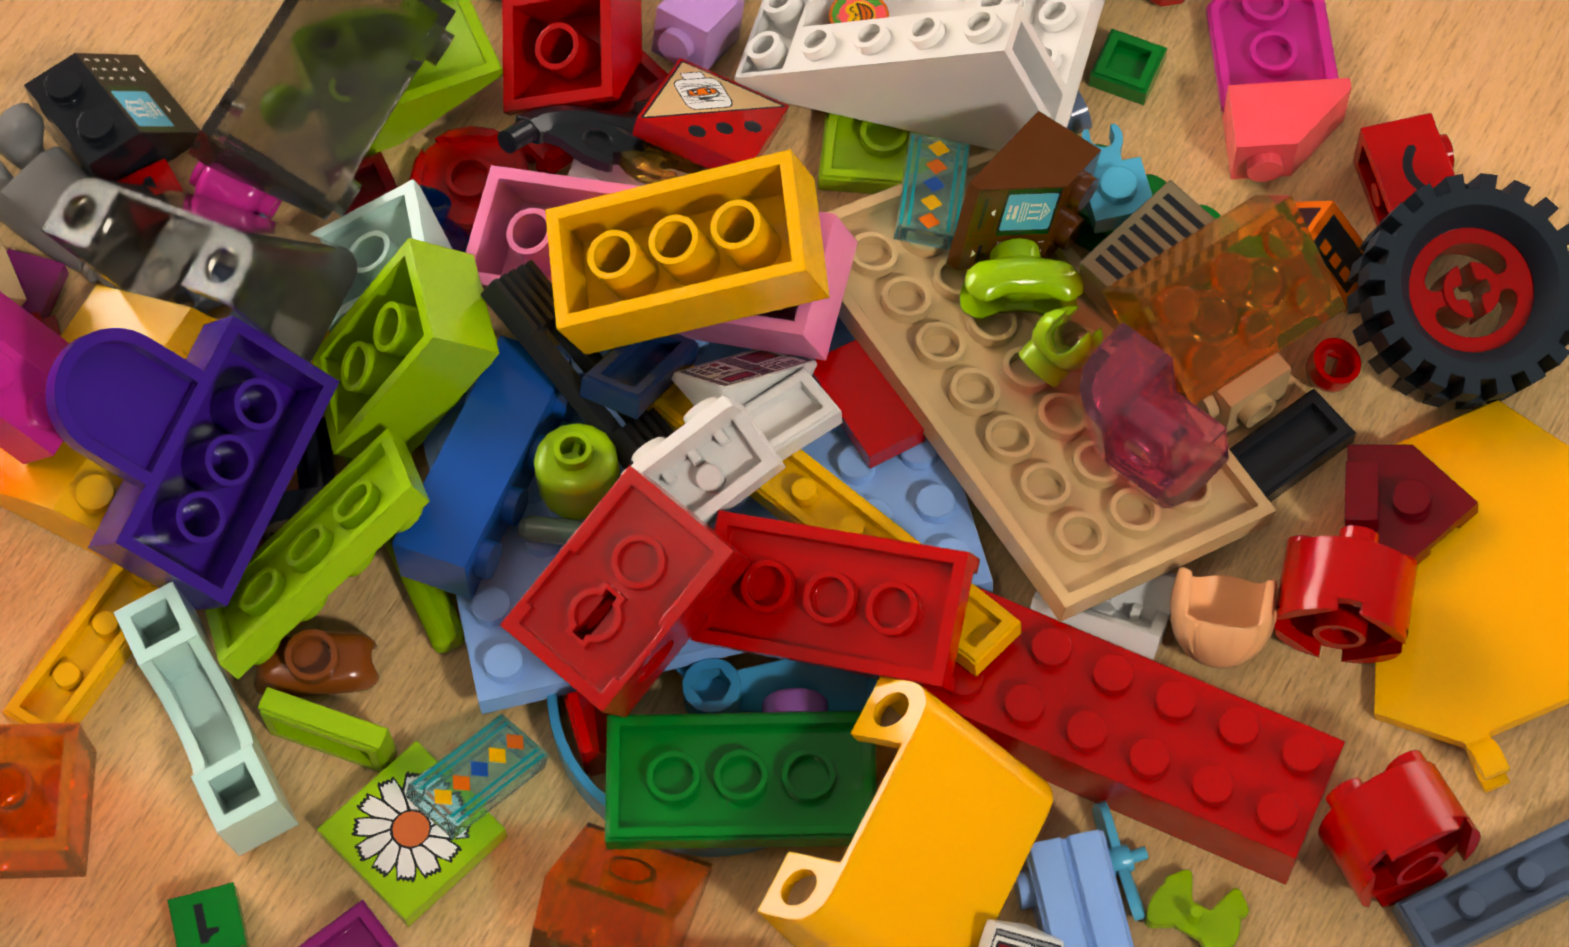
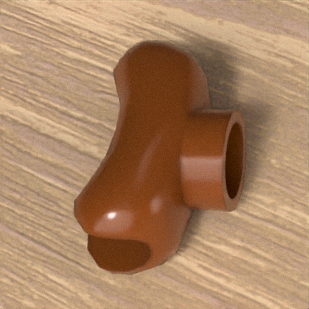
(319, 664)

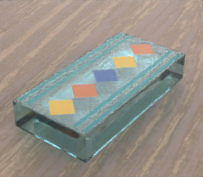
(931, 190)
(476, 776)

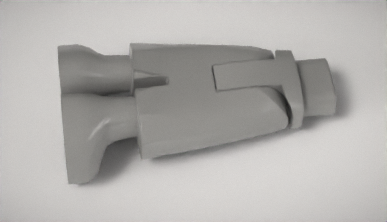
(34, 192)

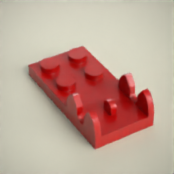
(843, 601)

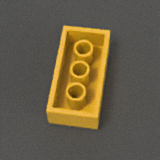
(686, 253)

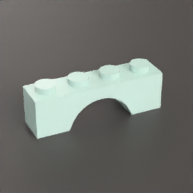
(216, 734)

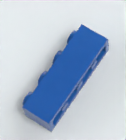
(482, 474)

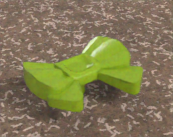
(1174, 908)

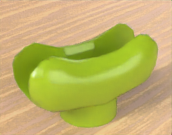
(1019, 282)
(1050, 355)

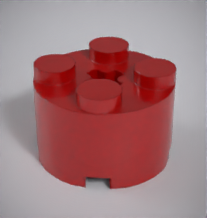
(1345, 596)
(1396, 830)

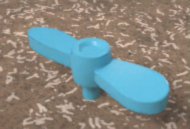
(1121, 857)

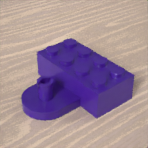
(195, 441)

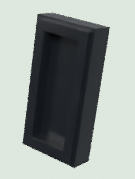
(1293, 444)

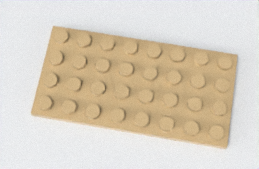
(1014, 436)

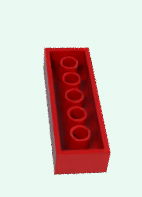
(1151, 742)

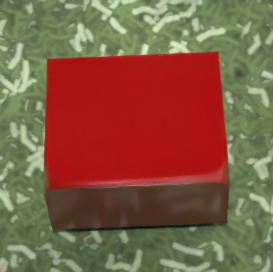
(590, 732)

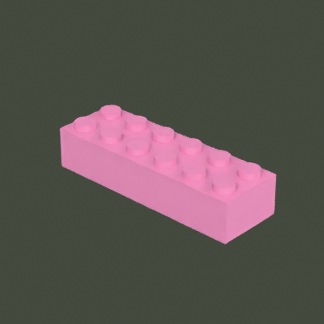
(514, 230)

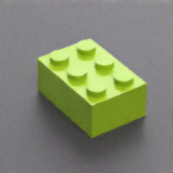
(407, 348)

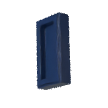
(638, 373)

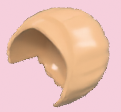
(1222, 617)

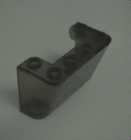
(170, 239)

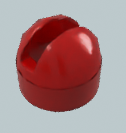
(1344, 370)

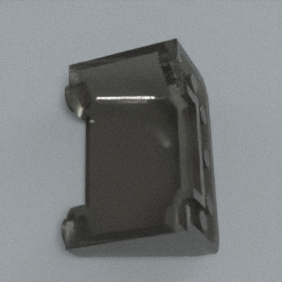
(320, 96)

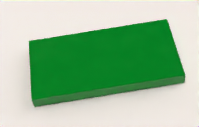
(736, 780)

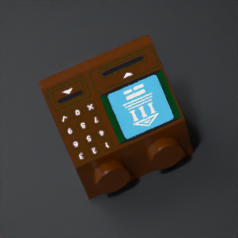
(1027, 192)

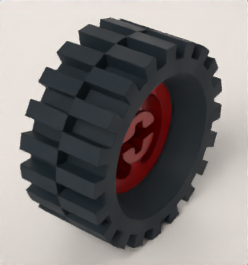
(1519, 267)

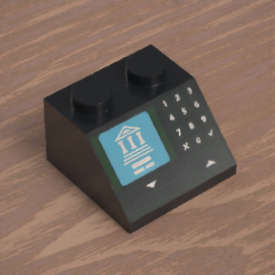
(110, 114)

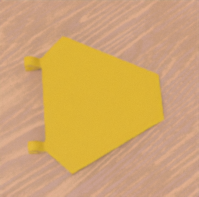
(1491, 596)

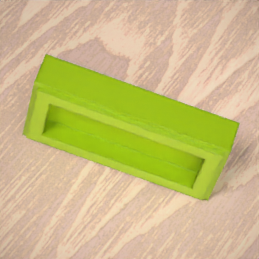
(327, 730)

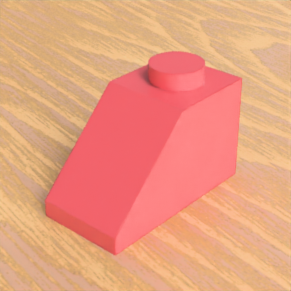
(1280, 124)

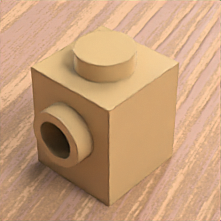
(1250, 396)

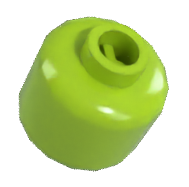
(575, 469)

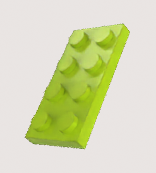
(317, 552)

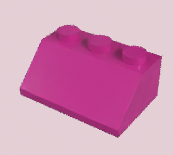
(25, 362)

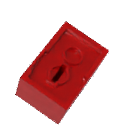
(625, 593)

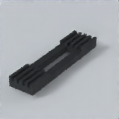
(526, 307)

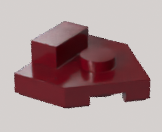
(1403, 497)

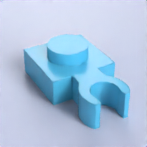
(1121, 185)

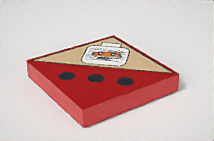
(709, 117)

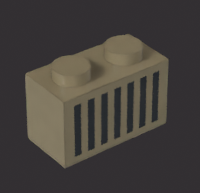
(1147, 233)

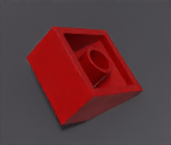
(568, 51)

